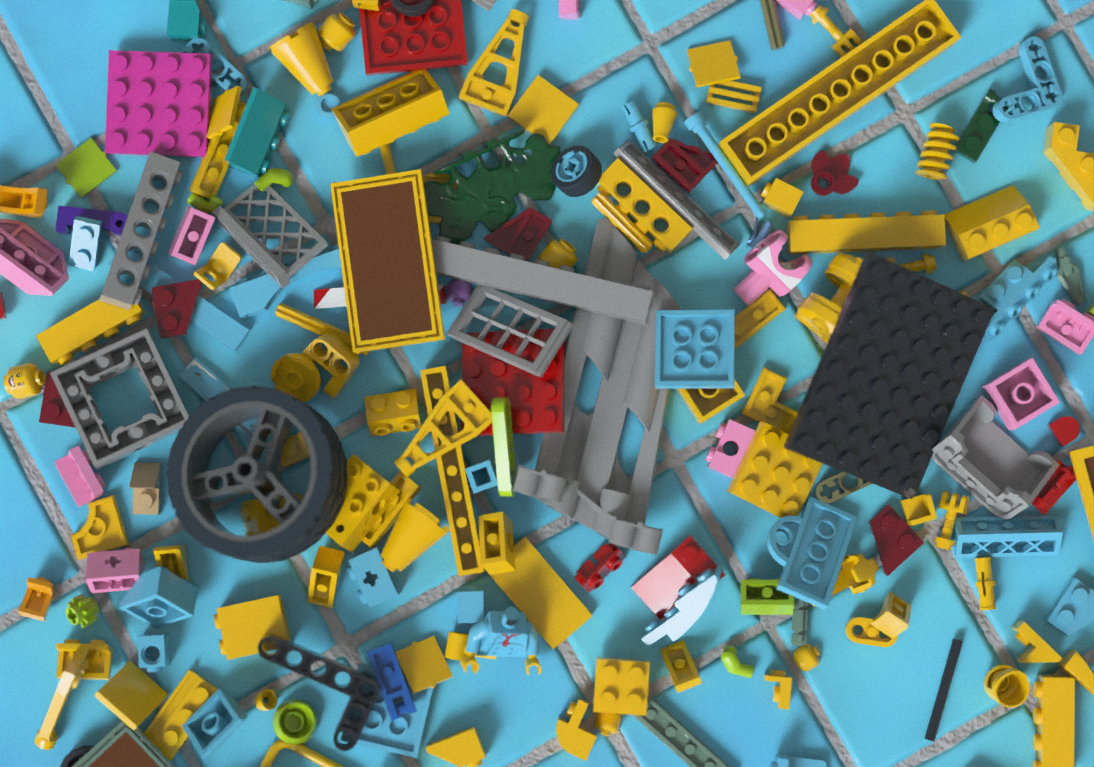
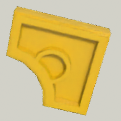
(102, 529)

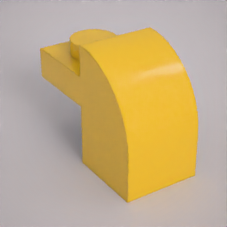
(572, 736)

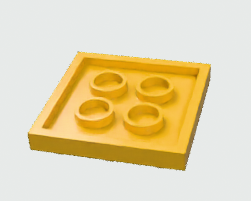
(774, 475)

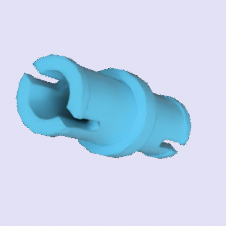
(639, 126)

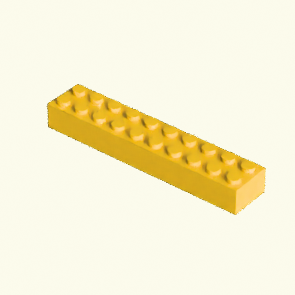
(839, 91)

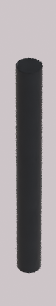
(943, 690)

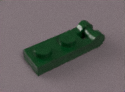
(979, 129)

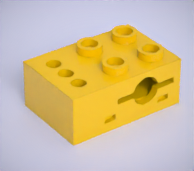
(364, 502)

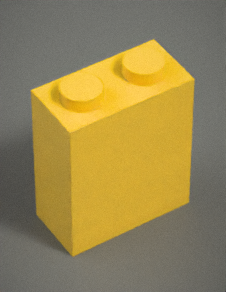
(248, 622)

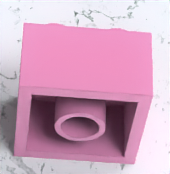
(1020, 394)

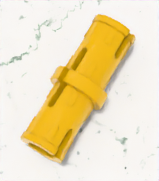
(985, 583)

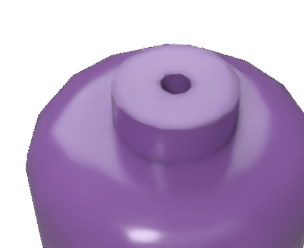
(458, 292)

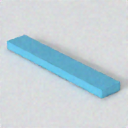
(205, 314)

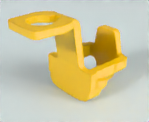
(856, 574)

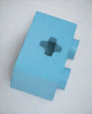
(385, 585)

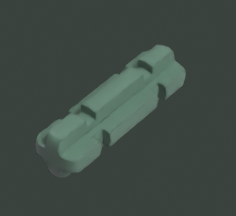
(799, 622)

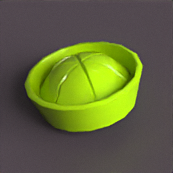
(295, 721)

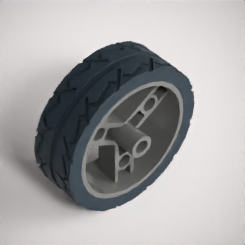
(194, 487)

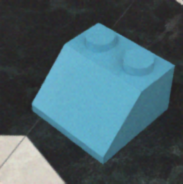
(160, 598)
(214, 722)

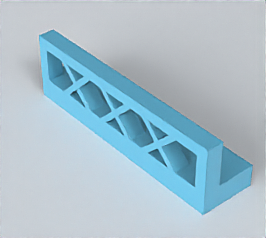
(1008, 532)

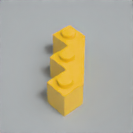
(1074, 166)

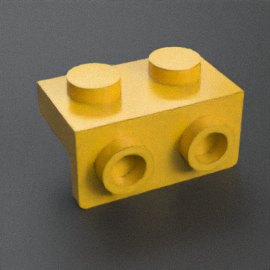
(392, 412)
(99, 655)

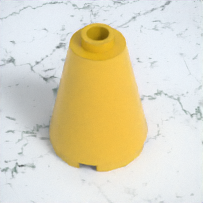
(305, 59)
(411, 536)

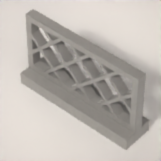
(255, 248)

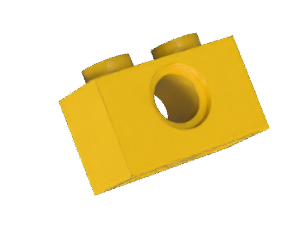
(496, 543)

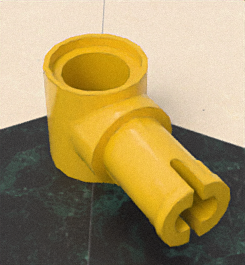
(456, 646)

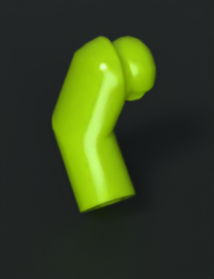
(274, 175)
(733, 664)

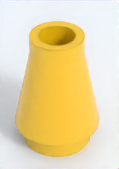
(663, 120)

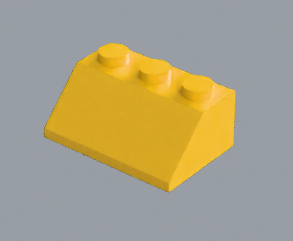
(990, 222)

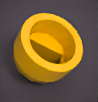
(272, 700)

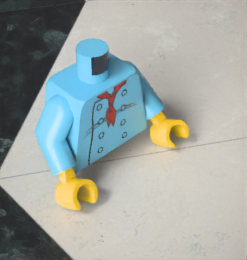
(503, 635)

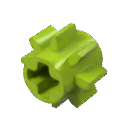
(82, 611)

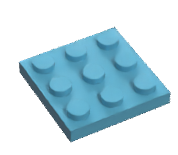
(694, 349)
(380, 732)

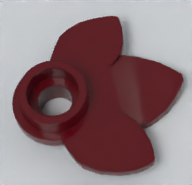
(834, 172)

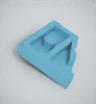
(1073, 608)

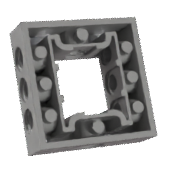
(131, 352)

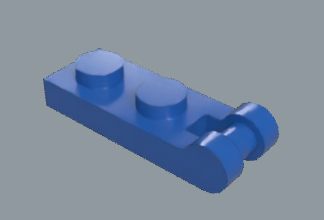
(391, 680)

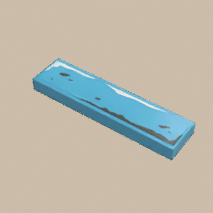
(208, 385)

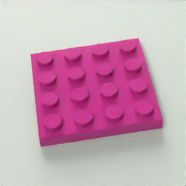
(158, 103)

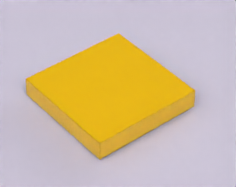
(543, 109)
(131, 695)

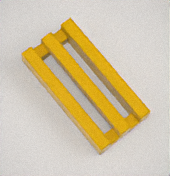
(733, 105)

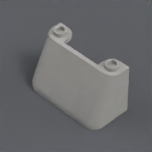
(991, 462)

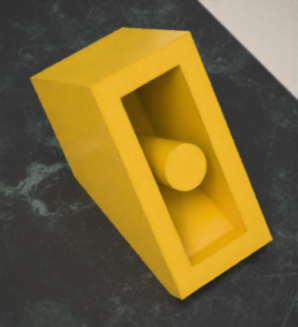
(325, 576)
(459, 748)

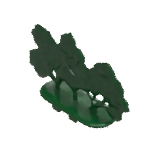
(490, 192)

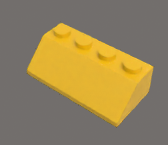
(390, 111)

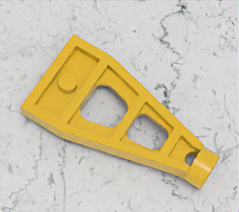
(489, 95)
(467, 407)
(46, 736)

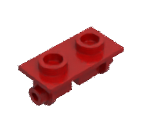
(1054, 488)
(591, 575)

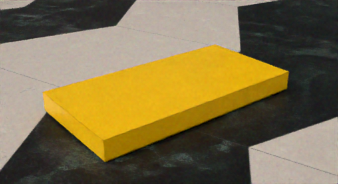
(542, 595)

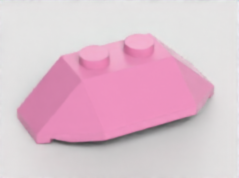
(30, 259)

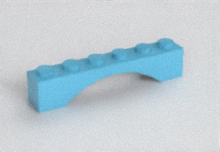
(258, 294)

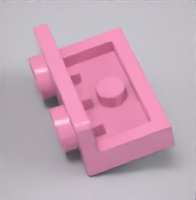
(1067, 325)
(79, 477)

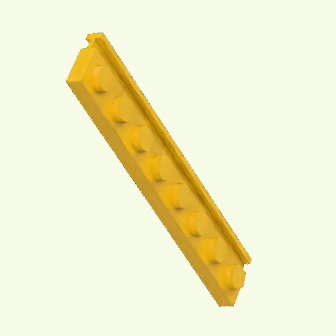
(166, 728)

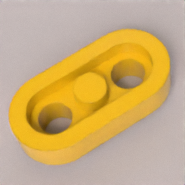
(869, 633)

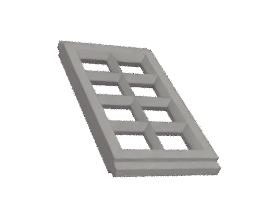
(549, 348)

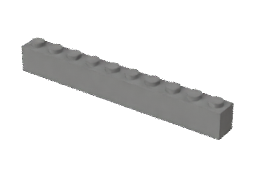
(543, 282)

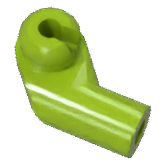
(204, 205)

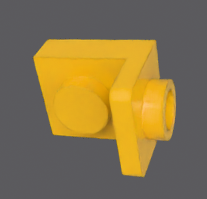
(295, 450)
(782, 692)

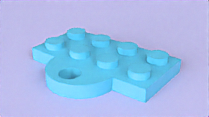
(812, 550)

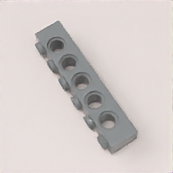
(114, 290)

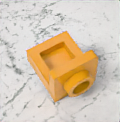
(37, 598)

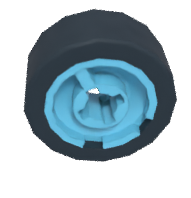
(576, 171)

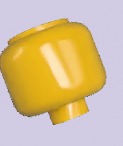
(806, 657)
(607, 723)

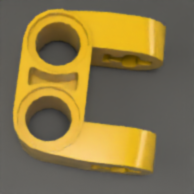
(332, 361)

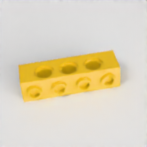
(620, 174)

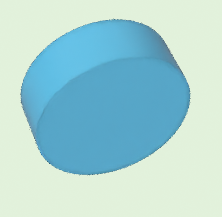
(325, 104)

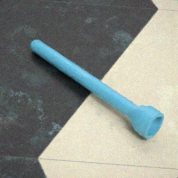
(698, 125)

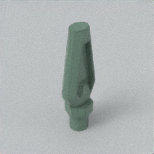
(1070, 276)

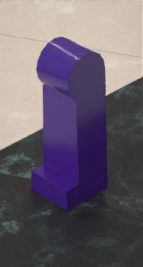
(111, 220)

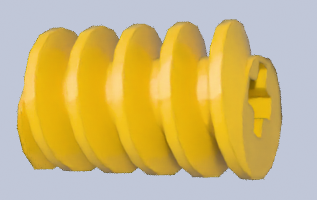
(936, 151)

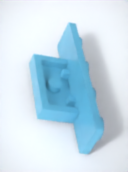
(1013, 290)

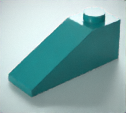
(185, 20)

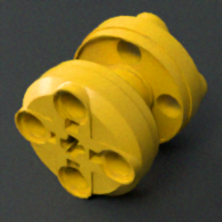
(820, 313)

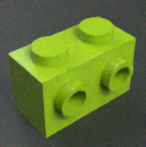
(763, 598)

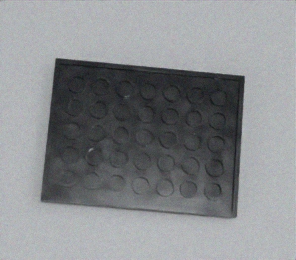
(889, 376)

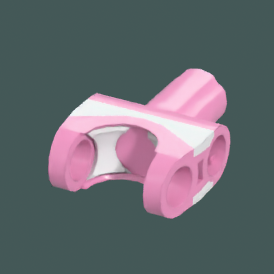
(769, 270)

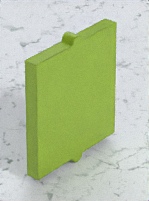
(86, 168)

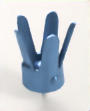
(759, 233)

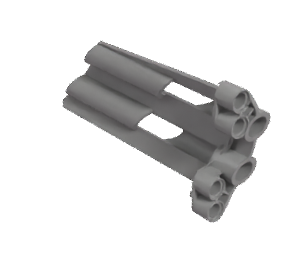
(581, 467)

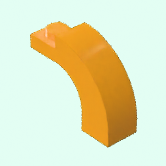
(23, 201)

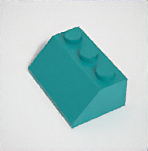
(257, 133)

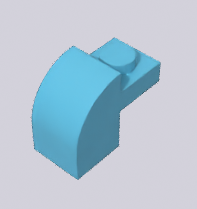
(484, 475)

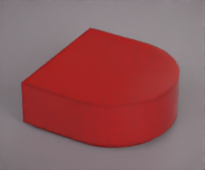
(1065, 429)

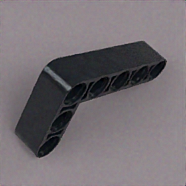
(327, 678)

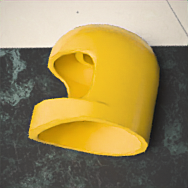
(1006, 685)

